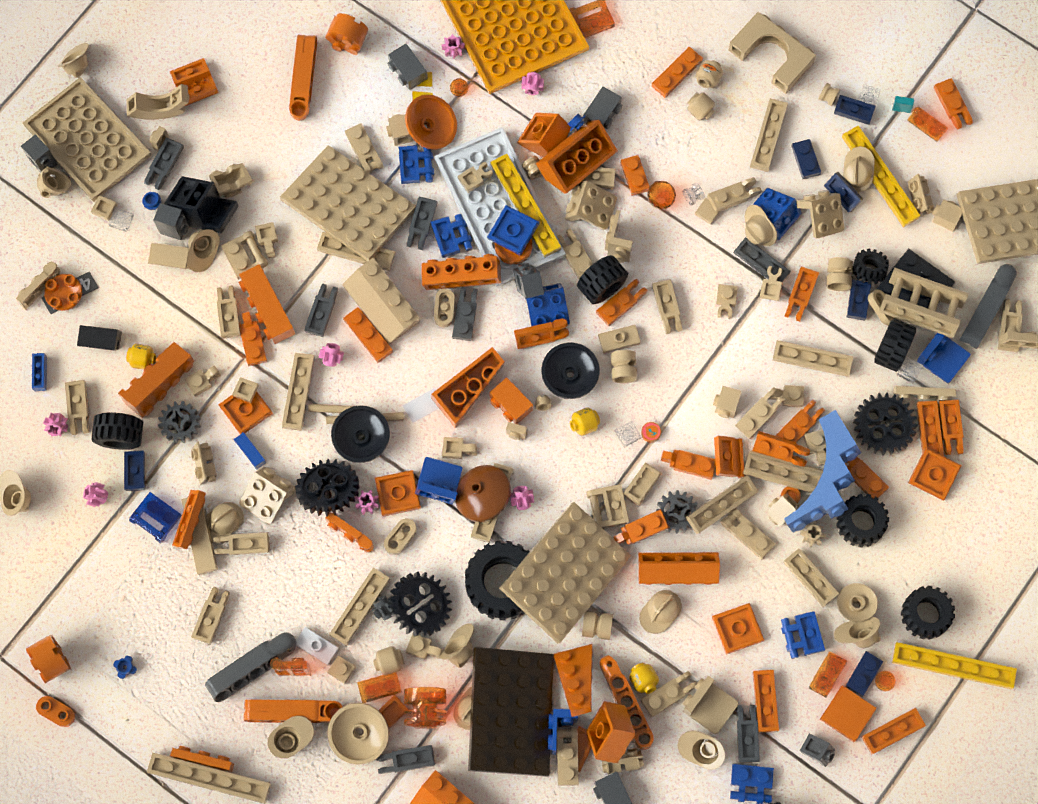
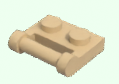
(237, 256)
(614, 506)

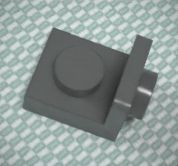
(818, 749)

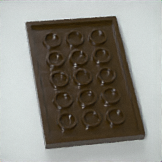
(510, 712)

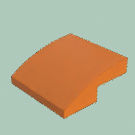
(197, 78)

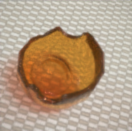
(661, 195)

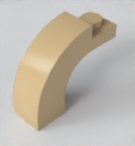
(159, 106)

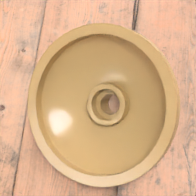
(356, 747)

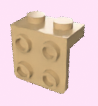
(591, 205)
(825, 212)
(617, 247)
(266, 494)
(710, 705)

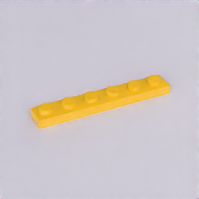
(884, 180)
(525, 203)
(954, 665)

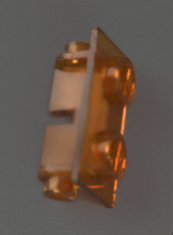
(927, 123)

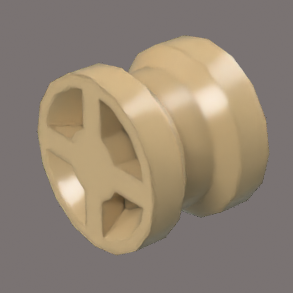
(829, 94)
(531, 167)

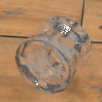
(693, 194)

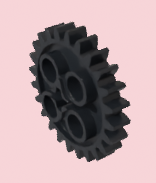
(889, 440)
(315, 489)
(430, 620)

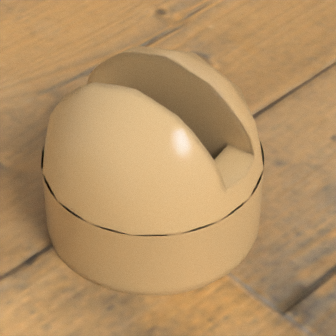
(543, 403)

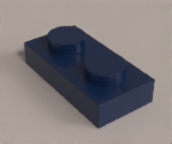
(854, 109)
(806, 159)
(849, 196)
(858, 300)
(134, 470)
(864, 673)

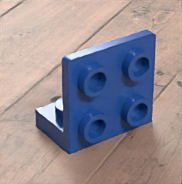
(779, 209)
(548, 306)
(943, 357)
(439, 480)
(561, 716)

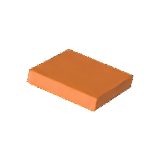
(245, 414)
(934, 474)
(397, 493)
(737, 628)
(848, 713)

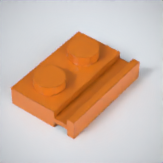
(729, 456)

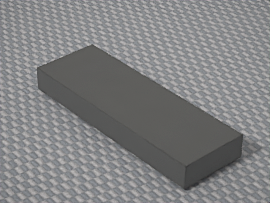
(759, 259)

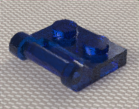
(160, 512)

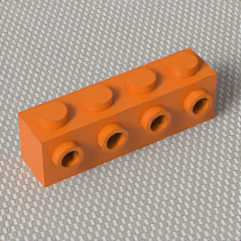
(461, 272)
(267, 304)
(679, 568)

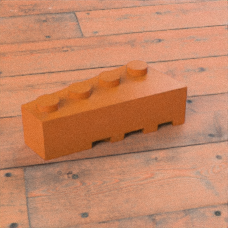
(157, 380)
(466, 387)

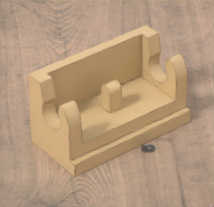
(168, 256)

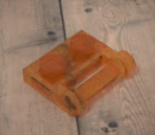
(595, 22)
(296, 667)

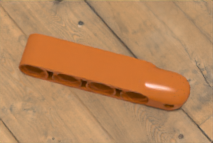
(303, 76)
(613, 673)
(280, 710)

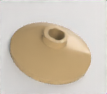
(857, 594)

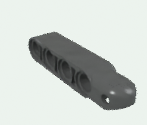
(989, 305)
(249, 666)

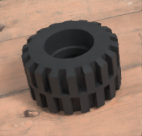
(602, 279)
(895, 345)
(117, 431)
(874, 509)
(939, 601)

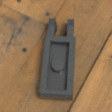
(164, 162)
(421, 221)
(321, 311)
(465, 316)
(747, 736)
(408, 759)

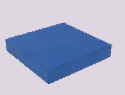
(513, 230)

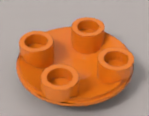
(63, 292)

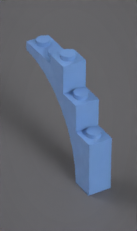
(835, 476)

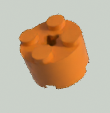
(346, 33)
(48, 658)

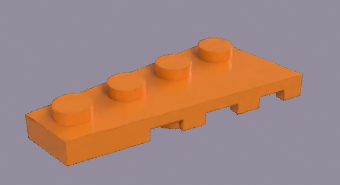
(576, 678)

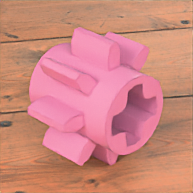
(450, 48)
(532, 83)
(331, 354)
(55, 424)
(95, 494)
(364, 497)
(522, 497)

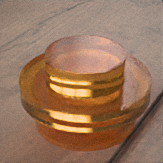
(459, 87)
(885, 681)

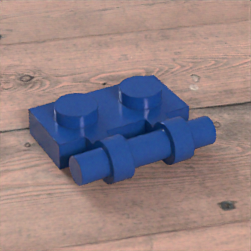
(409, 164)
(445, 236)
(808, 632)
(754, 777)

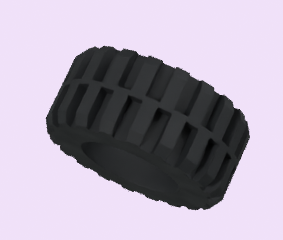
(475, 573)

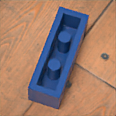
(39, 372)
(250, 451)

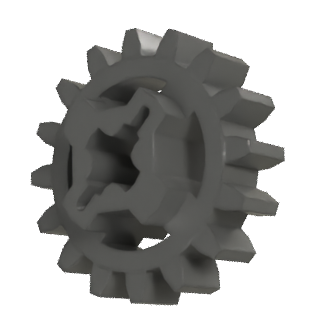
(171, 423)
(685, 508)

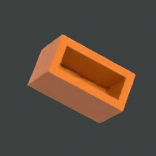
(510, 401)

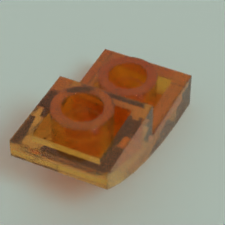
(827, 674)

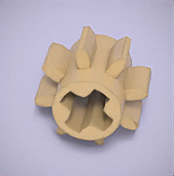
(817, 531)

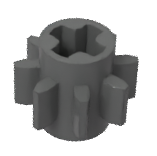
(381, 608)

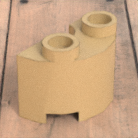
(231, 181)

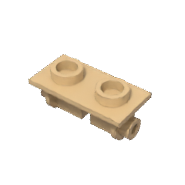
(918, 188)
(203, 471)
(630, 759)

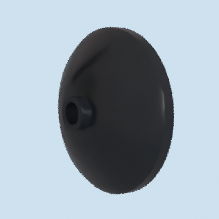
(570, 358)
(357, 422)

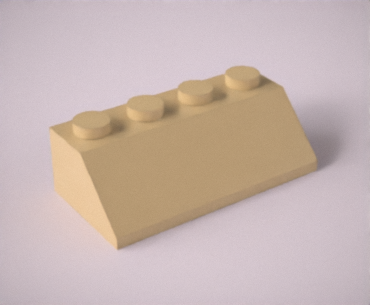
(381, 301)

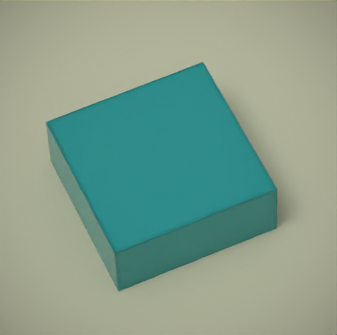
(903, 104)

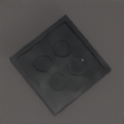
(918, 266)

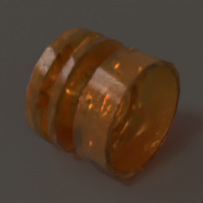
(425, 705)

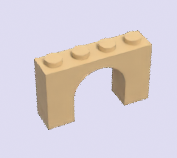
(762, 30)

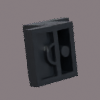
(202, 204)

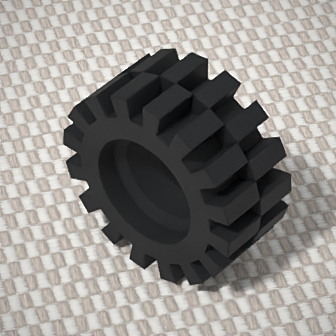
(870, 274)

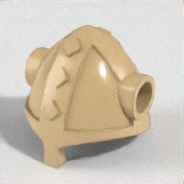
(52, 186)

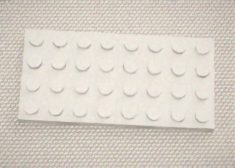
(485, 203)

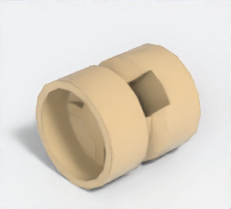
(839, 276)
(623, 366)
(597, 625)

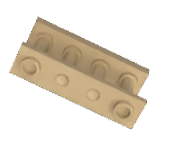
(917, 314)

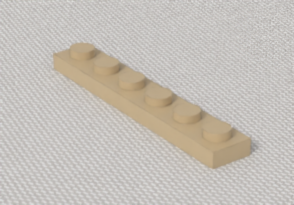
(208, 778)

